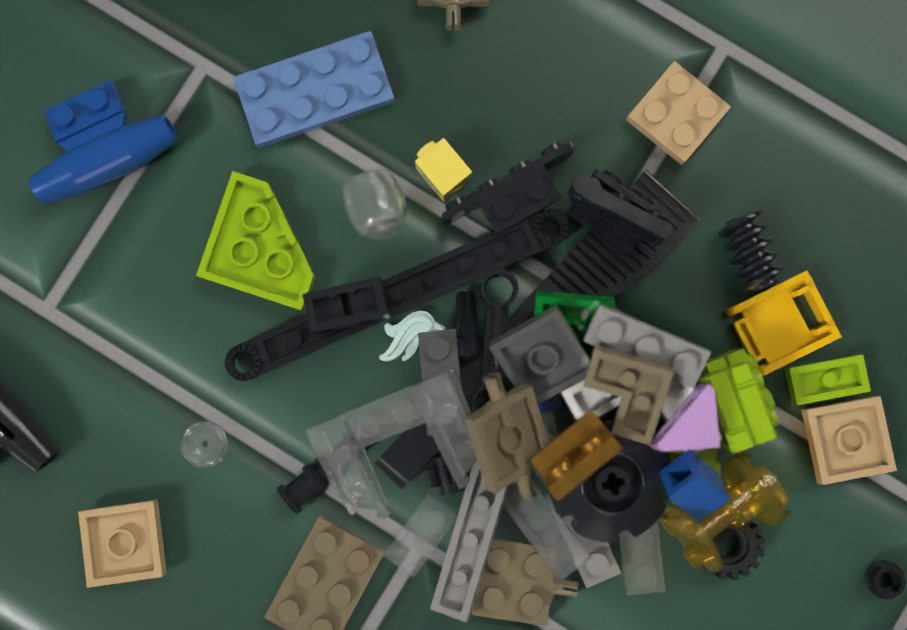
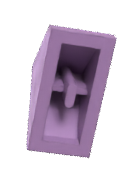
(692, 424)

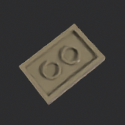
(325, 579)

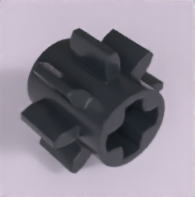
(441, 477)

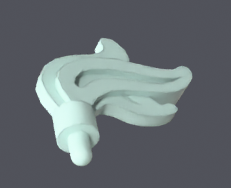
(406, 335)

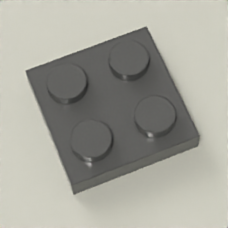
(542, 354)

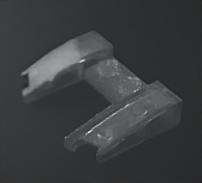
(342, 439)

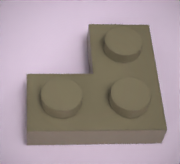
(638, 383)

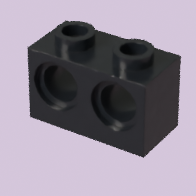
(346, 305)

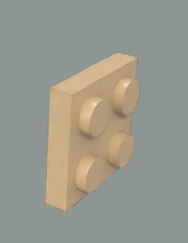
(678, 113)
(849, 440)
(122, 543)

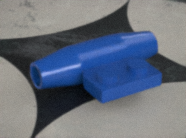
(97, 144)

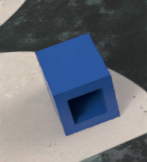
(694, 485)

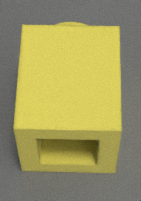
(442, 168)

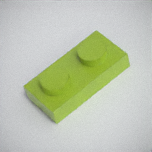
(827, 379)

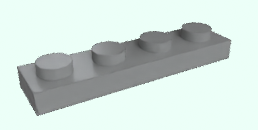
(468, 548)

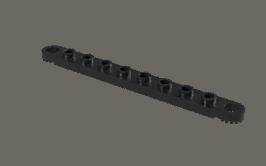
(405, 292)

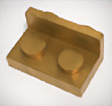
(575, 454)

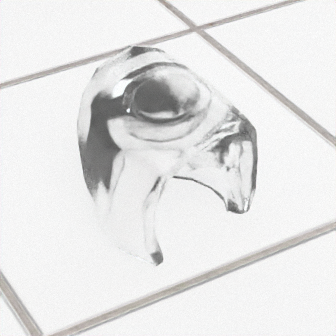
(375, 204)

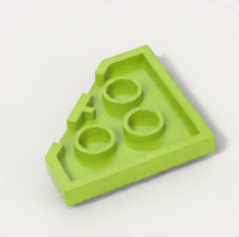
(255, 246)

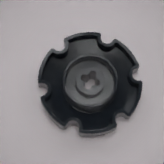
(627, 503)

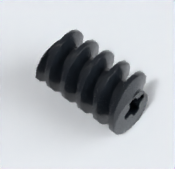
(751, 252)

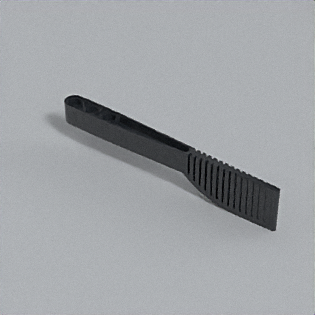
(588, 269)

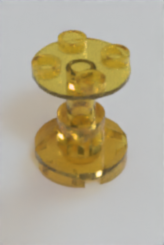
(751, 495)

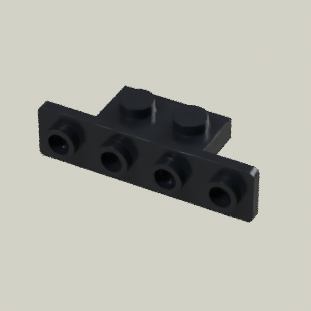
(517, 195)

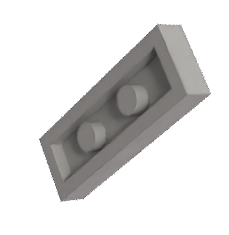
(634, 337)

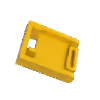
(774, 327)

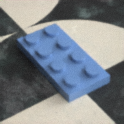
(314, 89)

